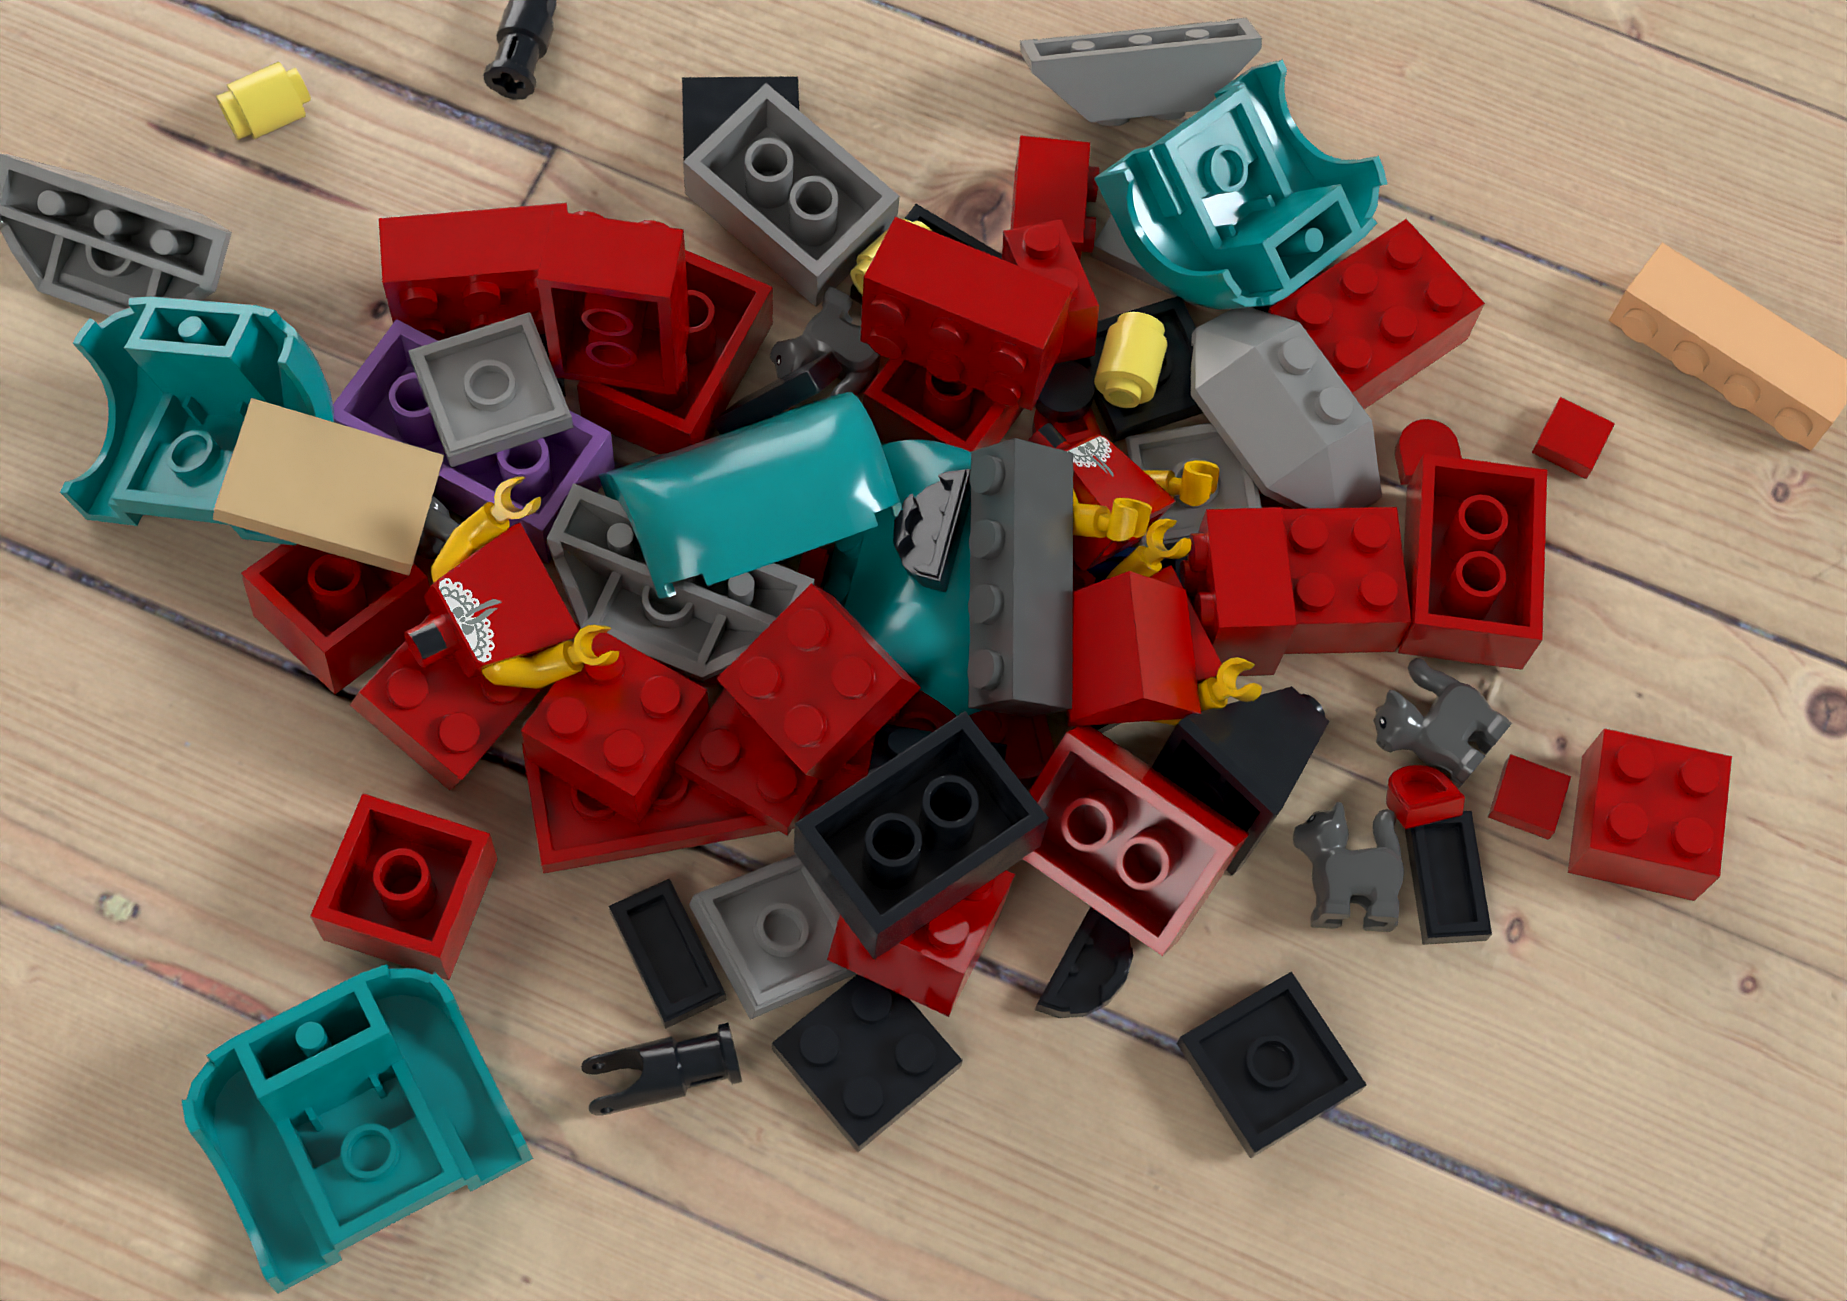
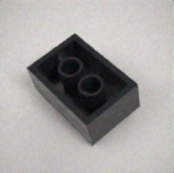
(919, 834)

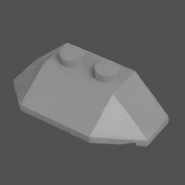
(1143, 70)
(103, 240)
(1284, 411)
(611, 586)

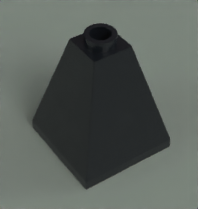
(1245, 758)

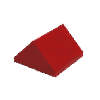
(1132, 653)

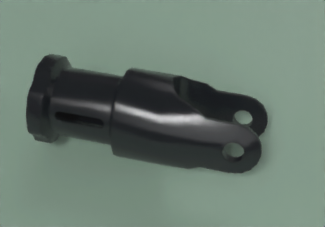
(522, 40)
(666, 1069)

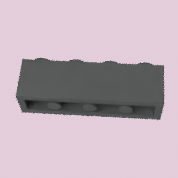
(1021, 579)

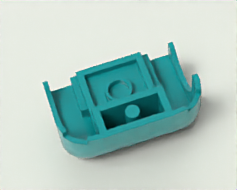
(1240, 200)
(177, 401)
(756, 493)
(912, 623)
(349, 1117)

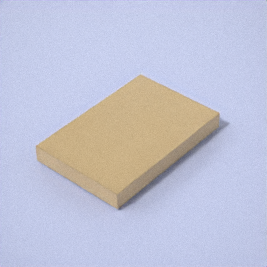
(328, 487)

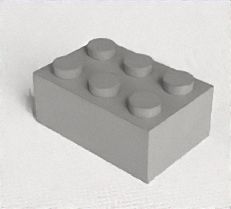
(789, 193)

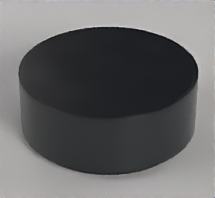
(1066, 393)

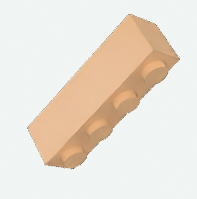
(1734, 346)

